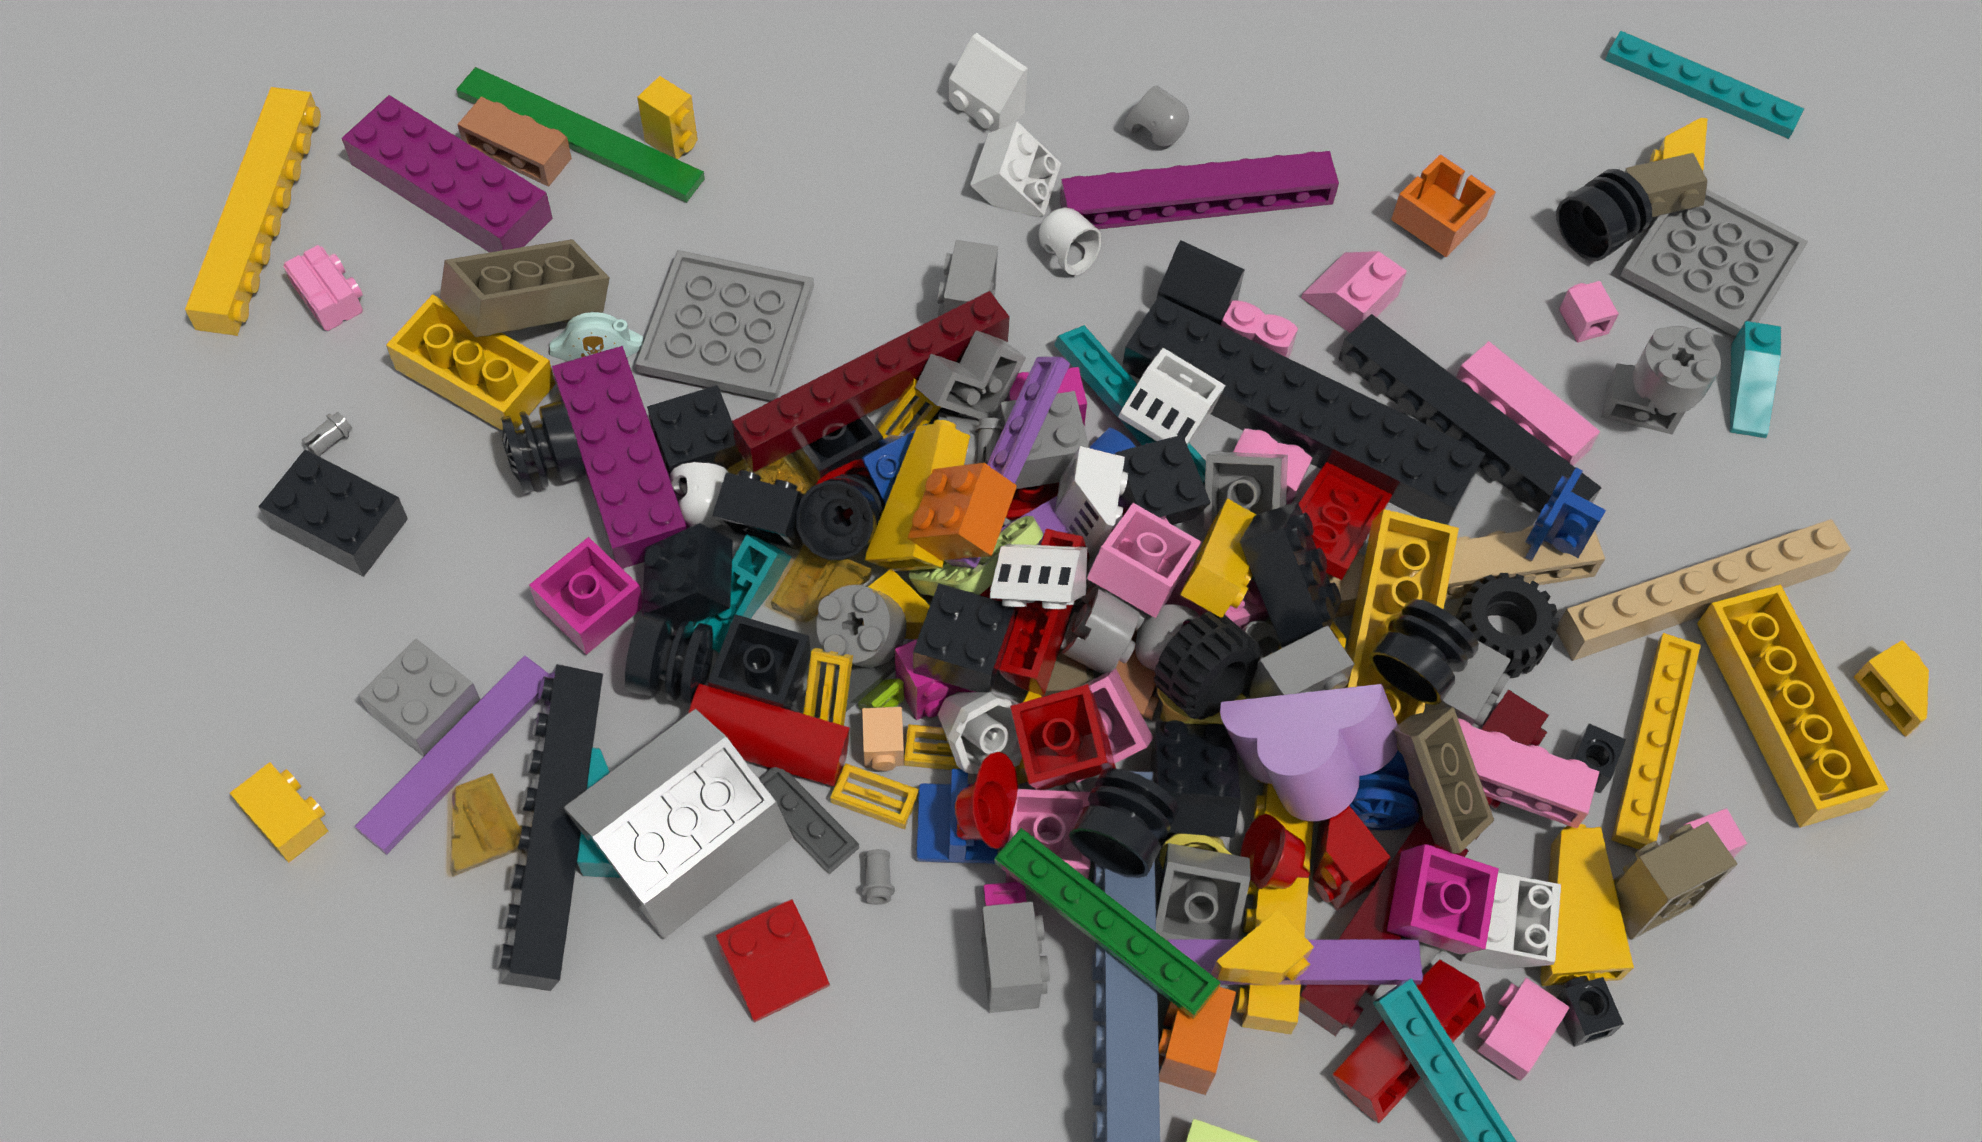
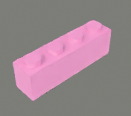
(1528, 403)
(1531, 776)

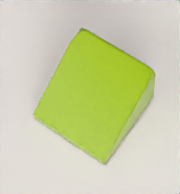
(886, 694)

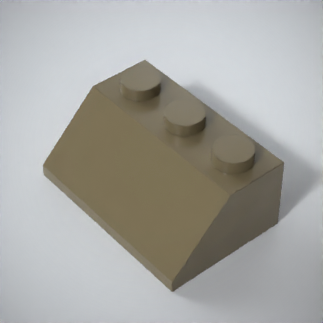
(1444, 778)

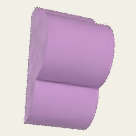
(1313, 744)

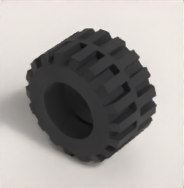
(1523, 606)
(1206, 665)

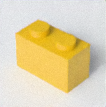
(667, 118)
(280, 811)

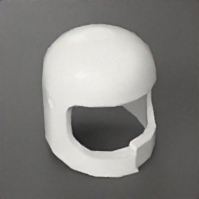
(1065, 227)
(700, 492)

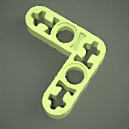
(981, 577)

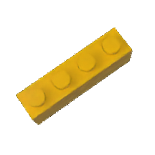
(1221, 568)

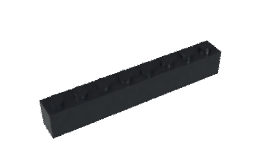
(1453, 408)
(550, 837)

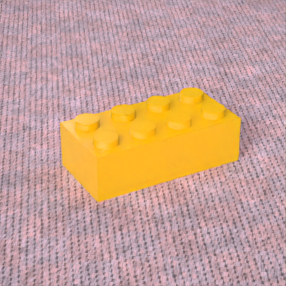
(481, 374)

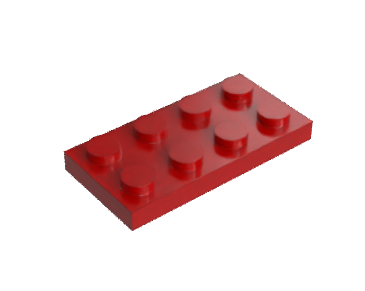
(1341, 515)

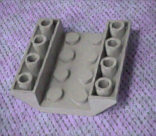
(681, 821)

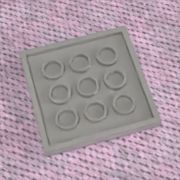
(1715, 262)
(725, 325)

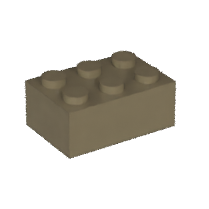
(1671, 877)

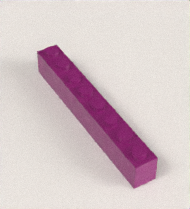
(1202, 190)

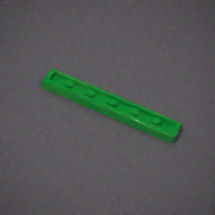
(1108, 923)

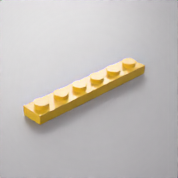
(1656, 742)

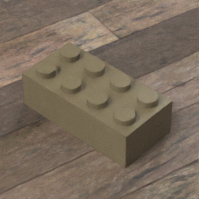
(523, 287)

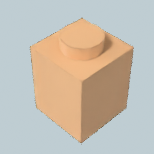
(883, 738)

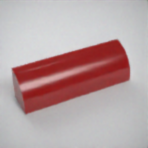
(1038, 633)
(776, 735)
(1379, 1070)

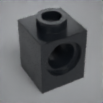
(1602, 747)
(1584, 1027)

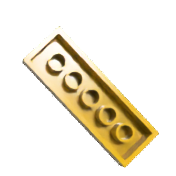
(1401, 563)
(1791, 706)

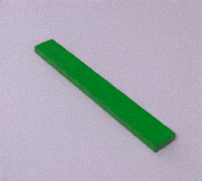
(589, 136)

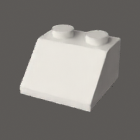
(988, 85)

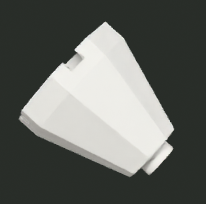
(979, 726)

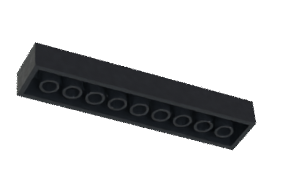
(1306, 409)

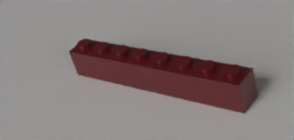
(862, 383)

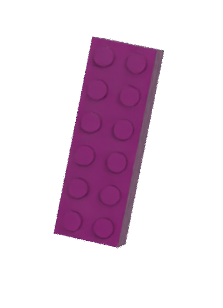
(447, 177)
(619, 453)

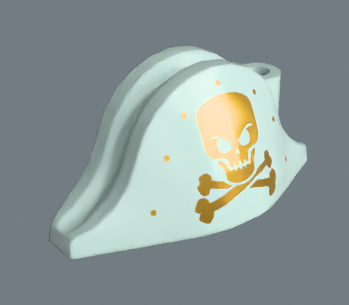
(593, 334)

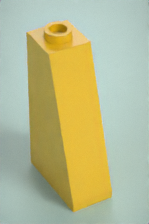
(930, 448)
(1590, 918)

